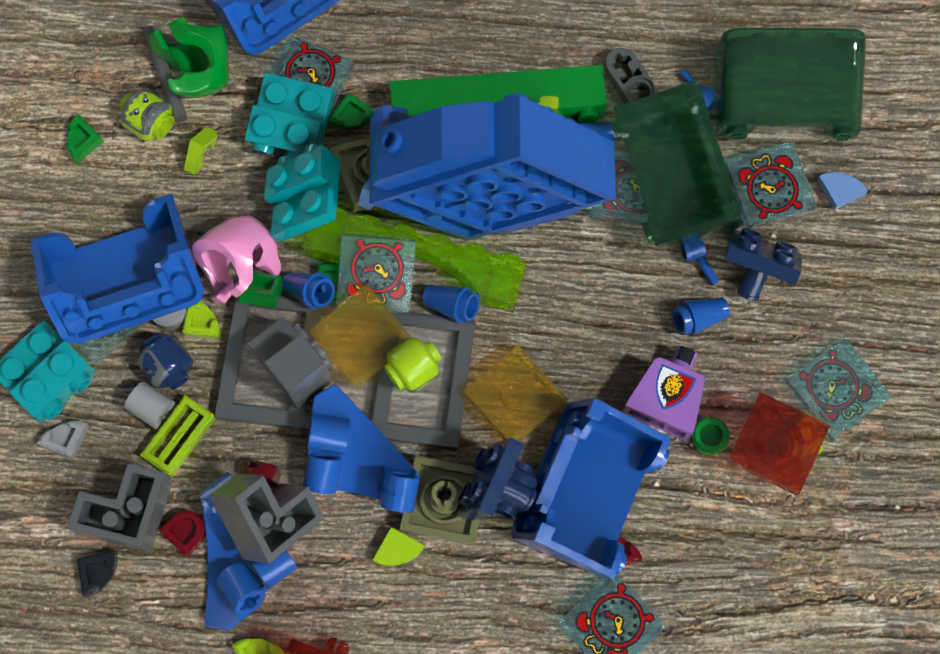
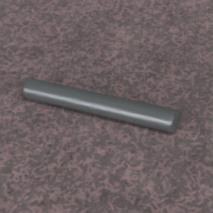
(164, 72)

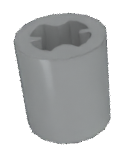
(149, 405)

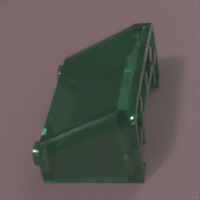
(789, 80)
(678, 165)

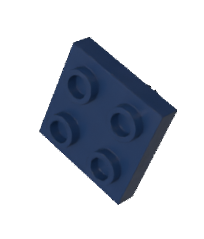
(761, 260)
(494, 482)

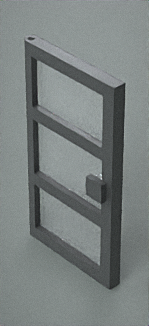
(418, 418)

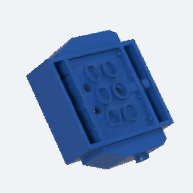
(487, 166)

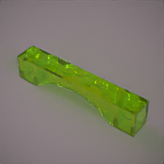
(491, 276)

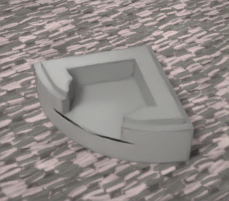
(65, 438)

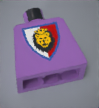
(669, 395)

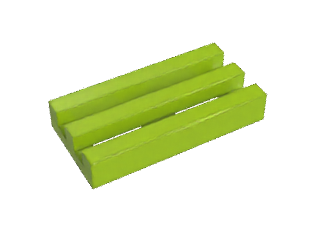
(190, 443)

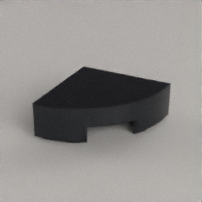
(96, 571)

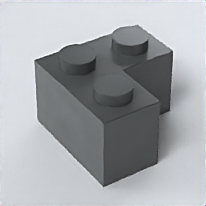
(292, 361)
(129, 519)
(265, 520)

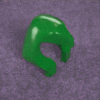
(199, 59)

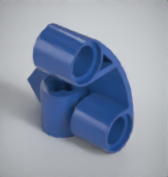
(355, 455)
(234, 584)

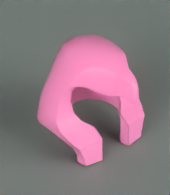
(243, 243)

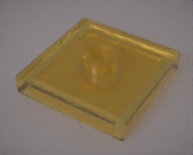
(359, 335)
(514, 396)

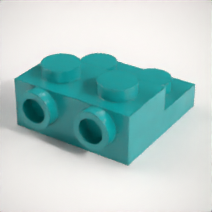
(289, 115)
(303, 191)
(44, 372)

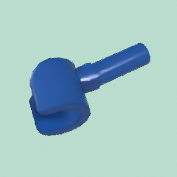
(708, 92)
(695, 250)

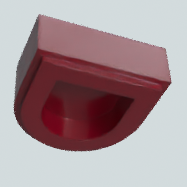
(185, 531)

